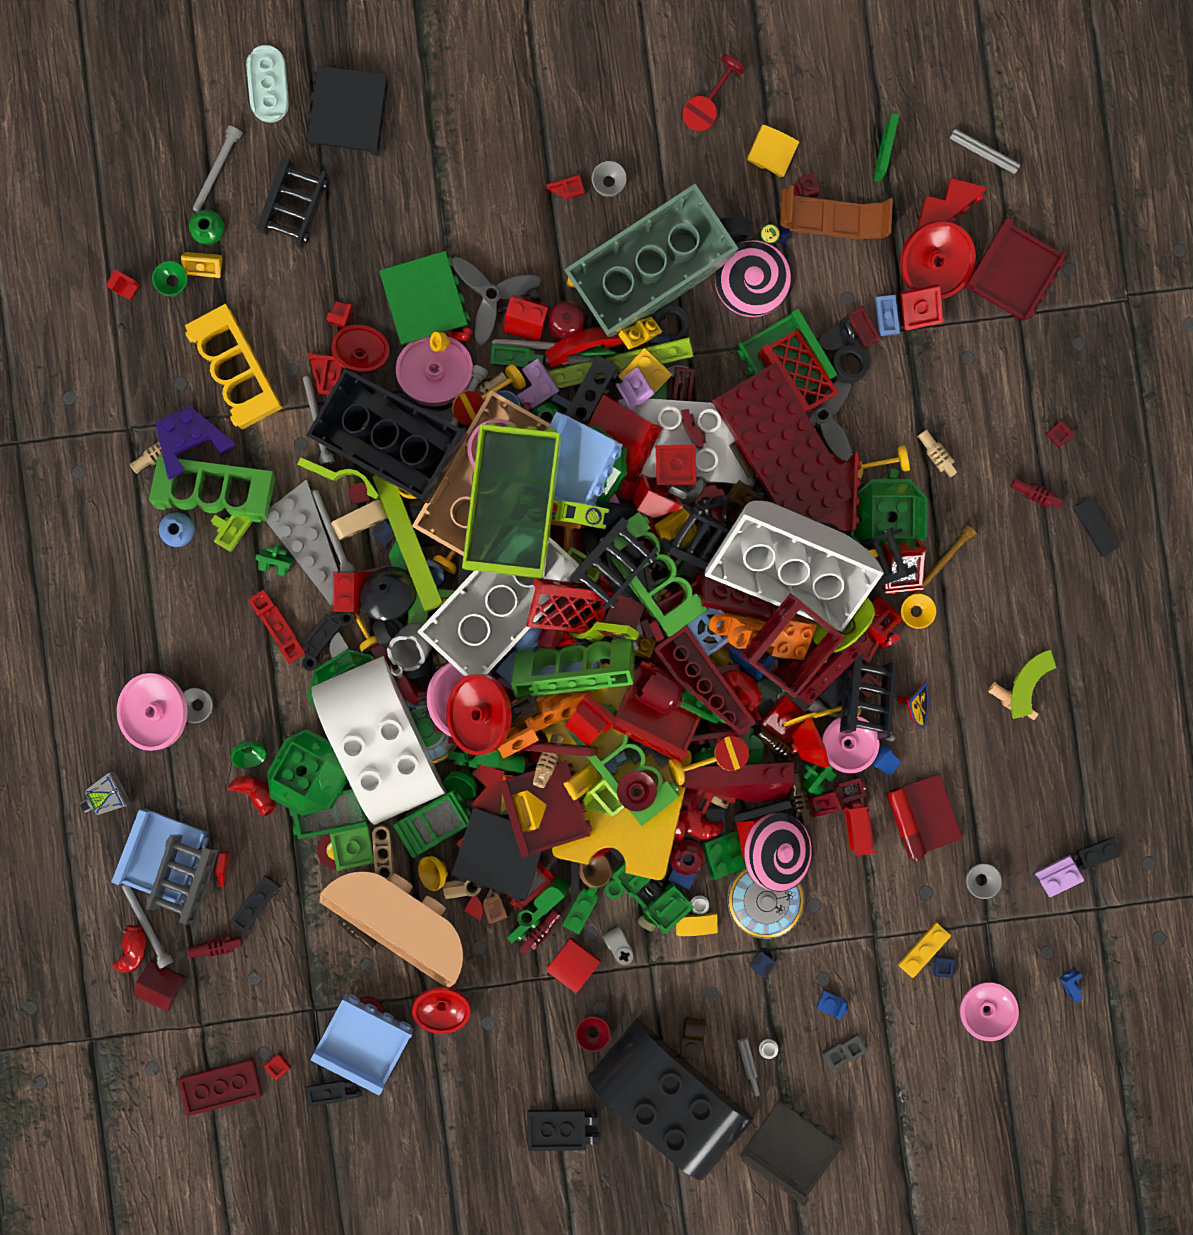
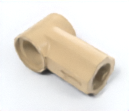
(456, 889)

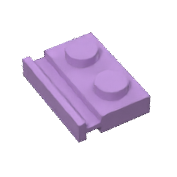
(635, 388)
(1059, 876)

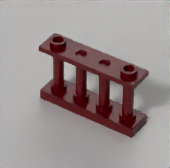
(825, 677)

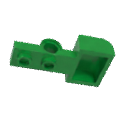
(511, 763)
(544, 902)

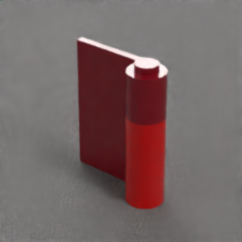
(923, 816)

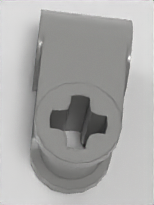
(618, 942)

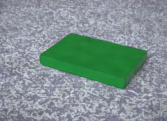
(885, 147)

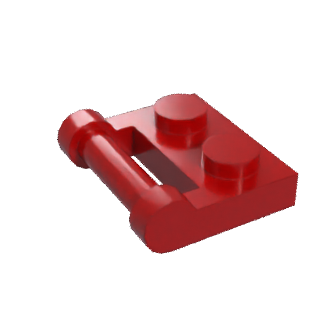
(882, 610)

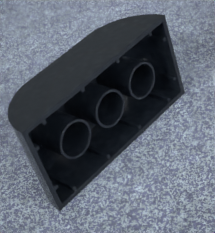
(387, 435)
(668, 1101)

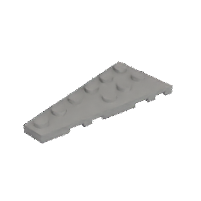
(304, 535)

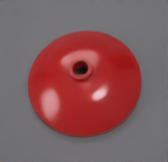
(362, 342)
(441, 1010)

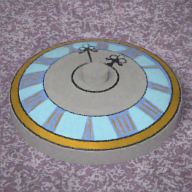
(763, 911)

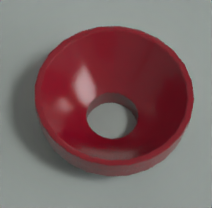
(680, 850)
(591, 1043)

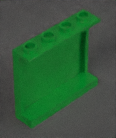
(424, 297)
(749, 349)

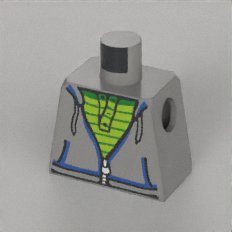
(105, 795)

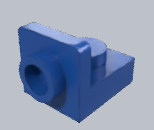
(1070, 984)
(832, 1004)

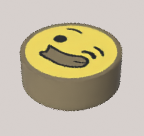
(647, 923)

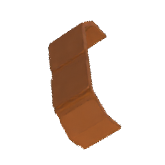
(835, 217)

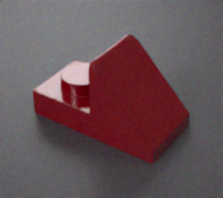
(826, 803)

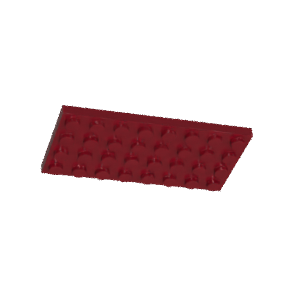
(782, 445)

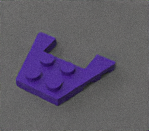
(183, 432)

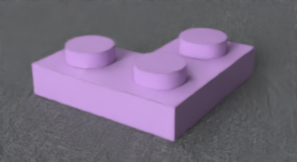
(542, 384)

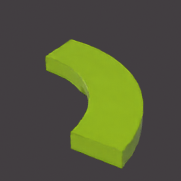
(1025, 682)

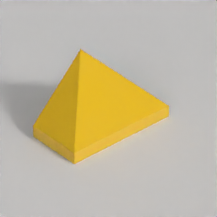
(529, 810)

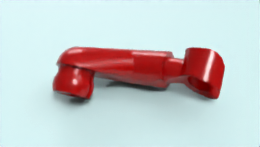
(460, 336)

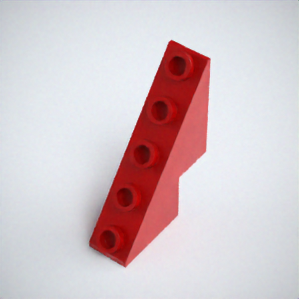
(956, 200)
(491, 796)

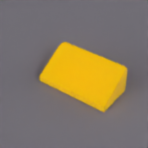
(202, 264)

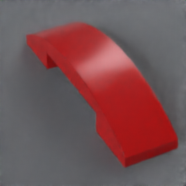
(581, 341)
(277, 626)

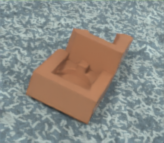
(494, 907)

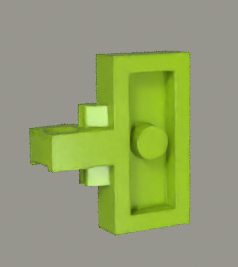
(230, 530)

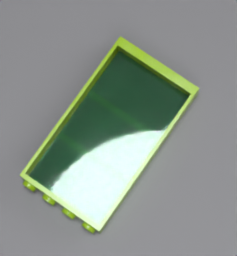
(512, 500)

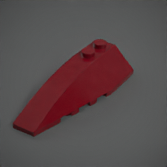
(702, 679)
(751, 783)

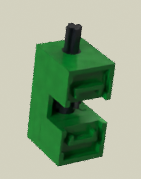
(662, 904)

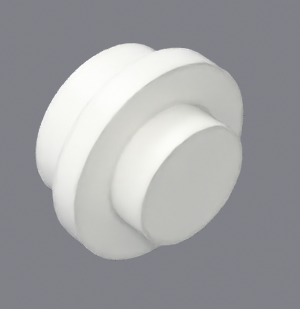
(700, 905)
(768, 1048)

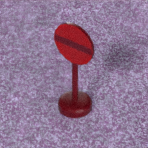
(700, 111)

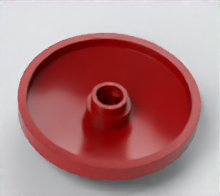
(938, 255)
(478, 714)

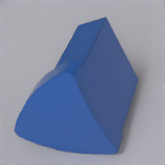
(886, 761)

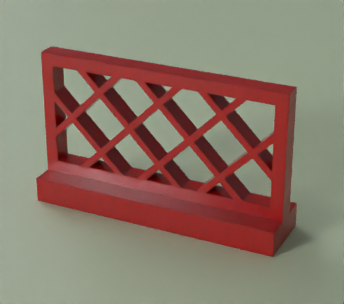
(769, 357)
(567, 589)

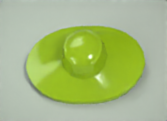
(854, 629)

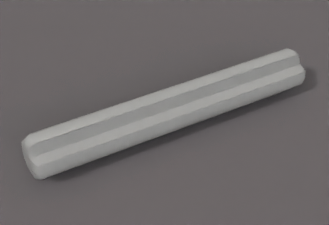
(985, 151)

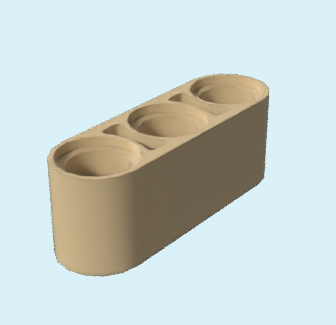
(359, 520)
(386, 843)

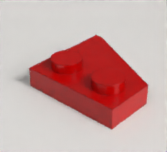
(325, 371)

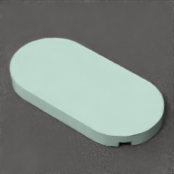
(267, 83)

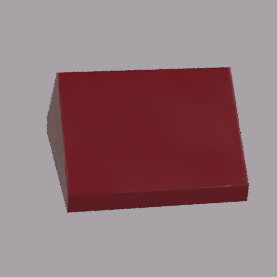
(158, 985)

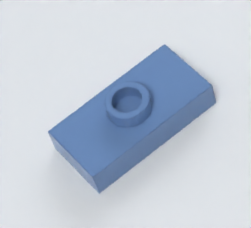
(887, 315)

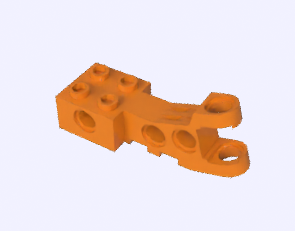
(790, 643)
(552, 710)

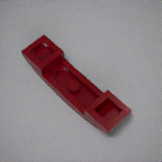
(550, 638)

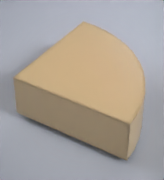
(720, 802)

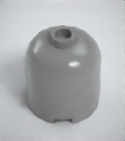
(409, 648)

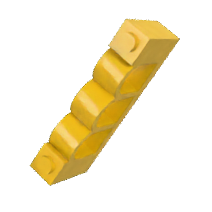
(214, 324)

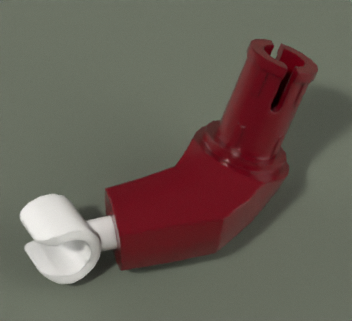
(406, 687)

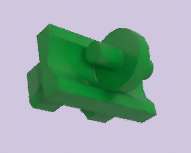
(274, 556)
(815, 776)

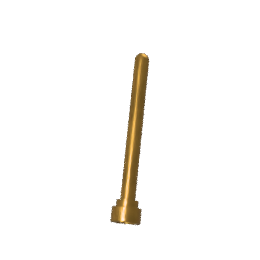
(966, 534)

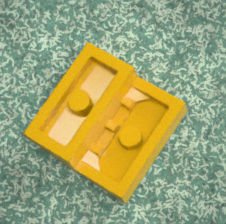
(772, 150)

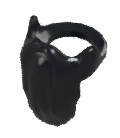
(838, 336)

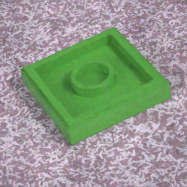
(352, 848)

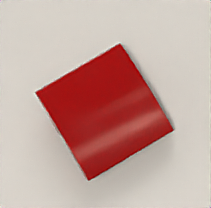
(573, 965)

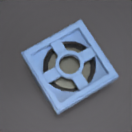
(700, 630)

